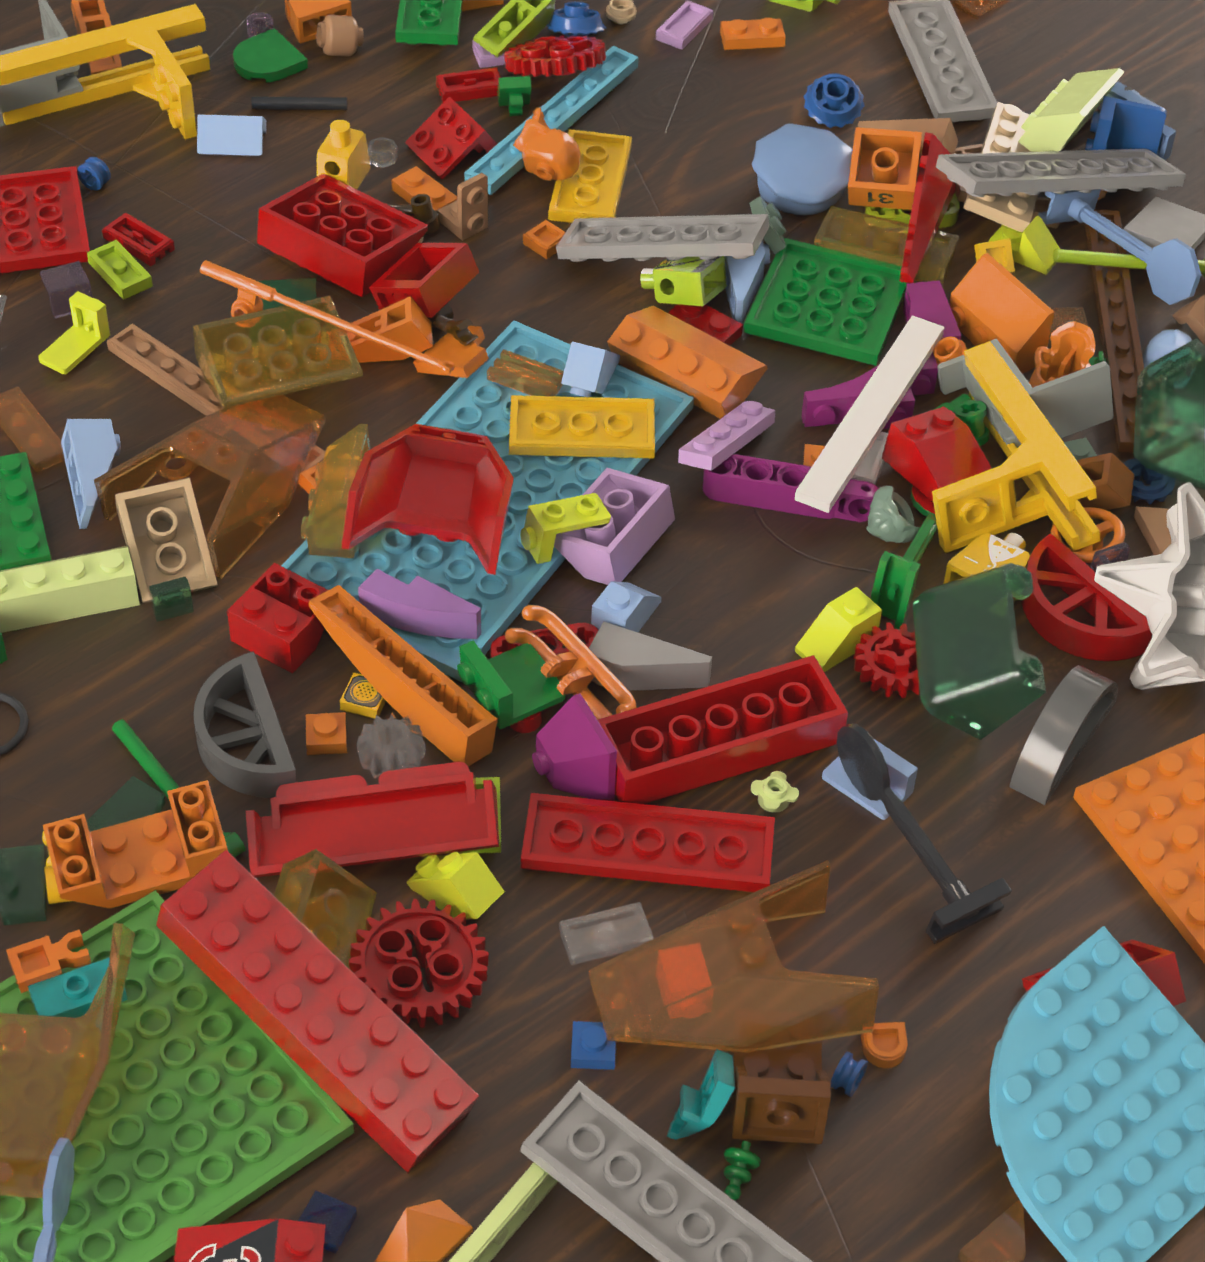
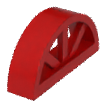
(1118, 629)

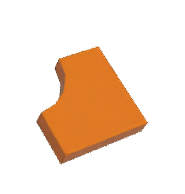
(466, 358)

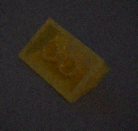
(329, 500)
(326, 900)

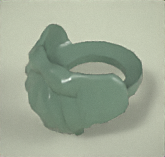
(885, 519)

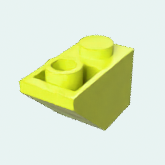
(458, 881)

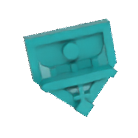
(703, 1106)

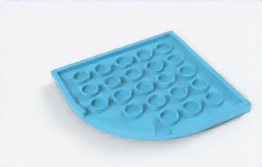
(1101, 1107)

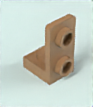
(470, 210)

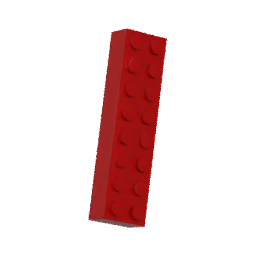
(316, 1010)

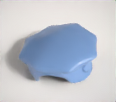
(802, 169)

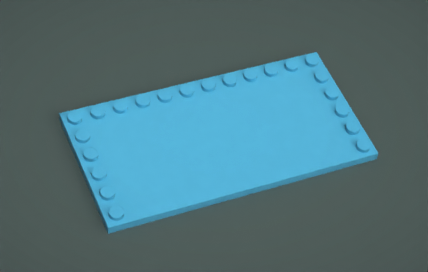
(484, 409)

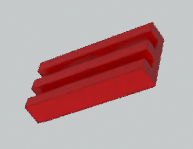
(468, 84)
(134, 241)

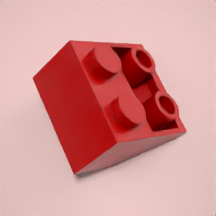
(277, 619)

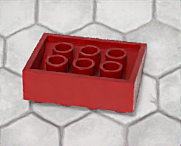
(337, 232)

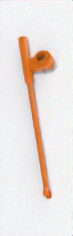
(250, 301)

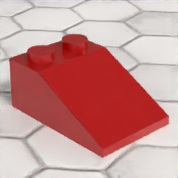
(933, 450)

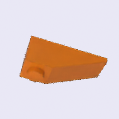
(398, 322)

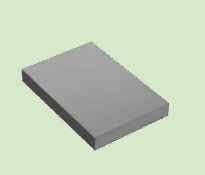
(1167, 221)

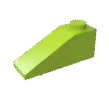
(515, 24)

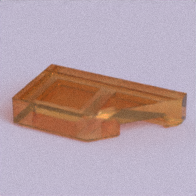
(1000, 1240)

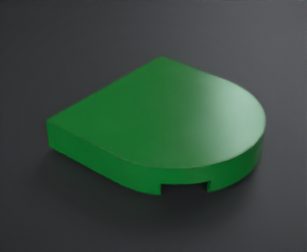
(268, 57)

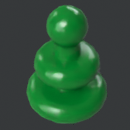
(737, 1173)

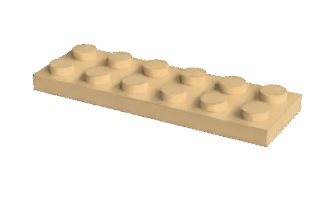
(1003, 137)

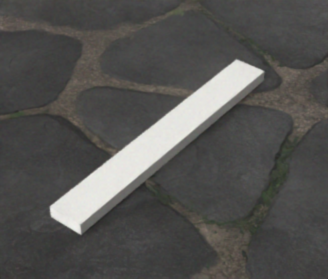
(869, 414)

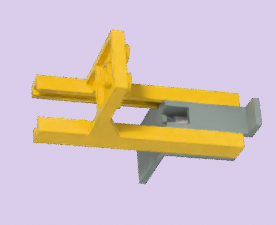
(43, 74)
(1029, 431)

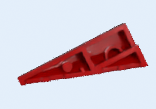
(929, 206)

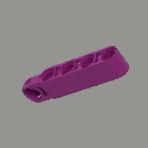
(774, 485)

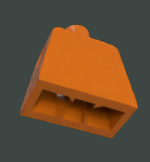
(306, 15)

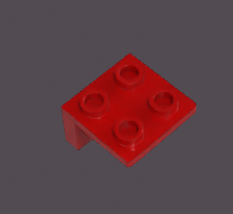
(448, 138)

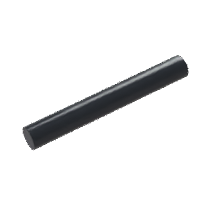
(299, 103)

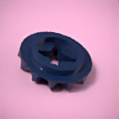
(1159, 486)

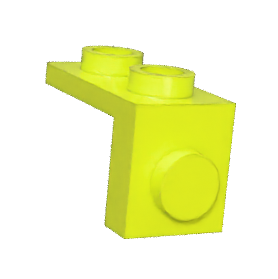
(86, 334)
(560, 516)

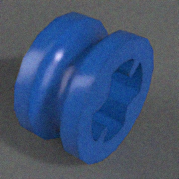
(94, 173)
(849, 1074)

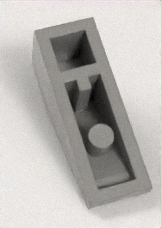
(649, 662)

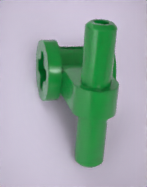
(972, 414)

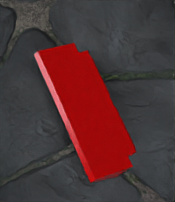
(358, 823)

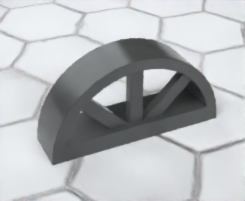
(1063, 732)
(247, 775)

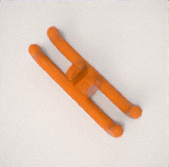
(572, 668)

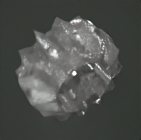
(390, 745)

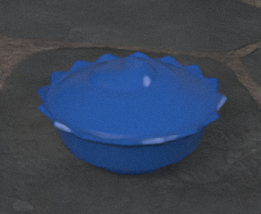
(576, 20)
(834, 100)

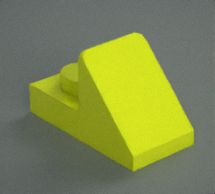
(1032, 247)

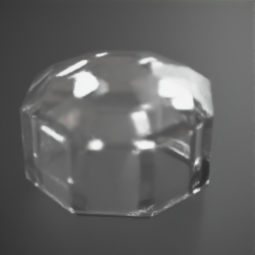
(382, 152)

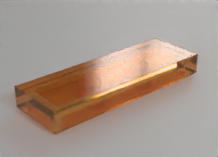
(29, 430)

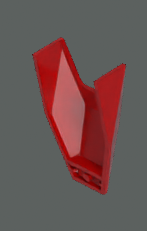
(435, 486)

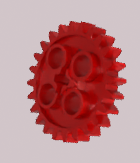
(555, 55)
(455, 952)

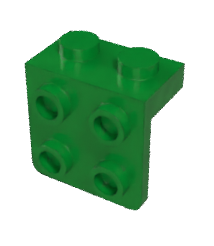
(508, 683)

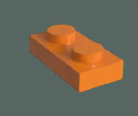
(752, 33)
(418, 182)

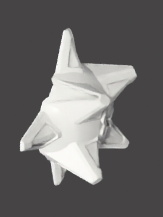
(1171, 596)

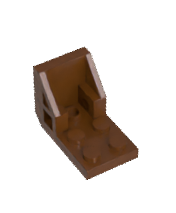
(781, 1094)

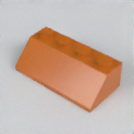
(686, 360)

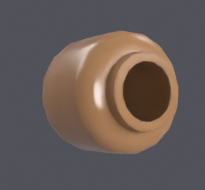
(339, 35)

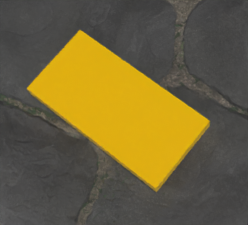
(597, 183)
(582, 426)

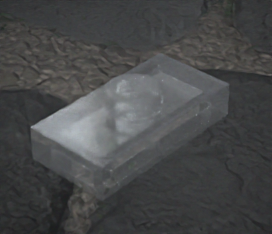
(605, 933)

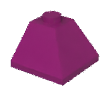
(577, 753)

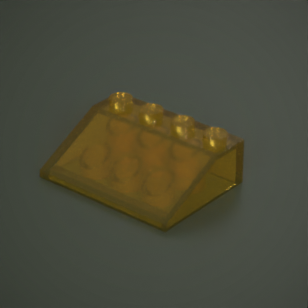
(273, 353)

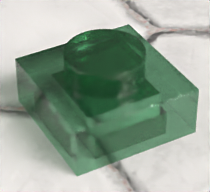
(171, 599)

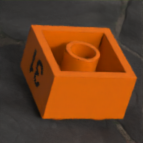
(884, 168)

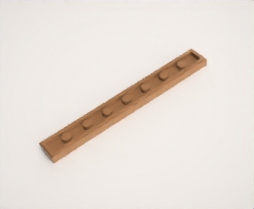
(173, 373)

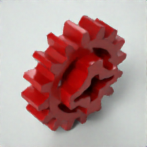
(888, 660)

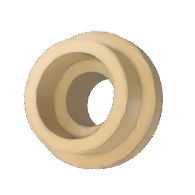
(621, 11)

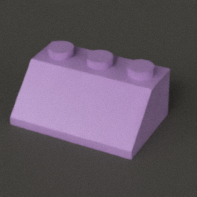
(639, 516)

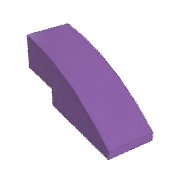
(419, 607)

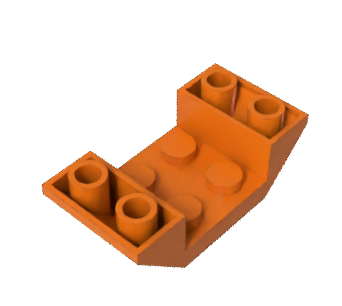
(138, 855)

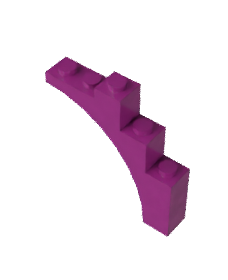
(832, 404)

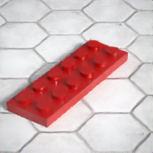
(648, 843)

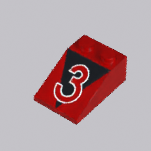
(252, 1242)

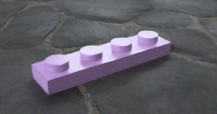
(727, 436)

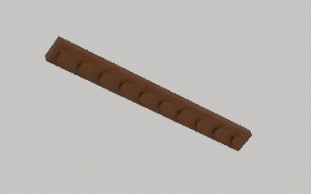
(1118, 332)

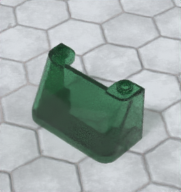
(1172, 415)
(971, 653)

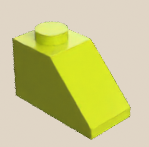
(839, 628)

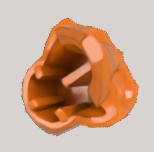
(547, 151)
(1070, 352)

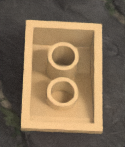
(165, 536)

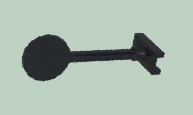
(870, 776)

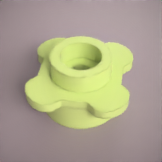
(774, 800)

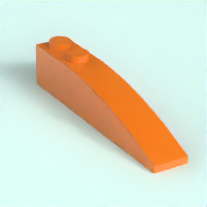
(407, 679)

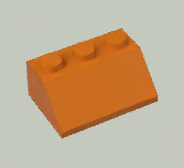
(999, 307)

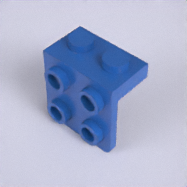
(1126, 126)

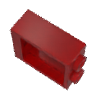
(428, 274)

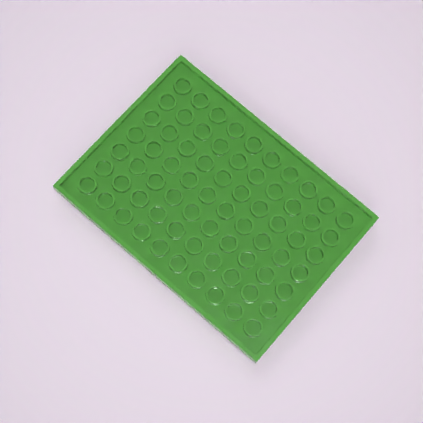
(185, 1118)

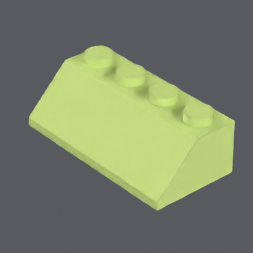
(1067, 110)
(67, 589)

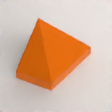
(425, 1234)

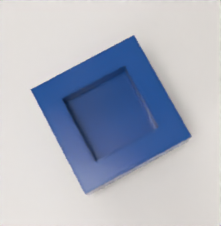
(591, 1047)

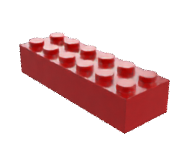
(723, 730)

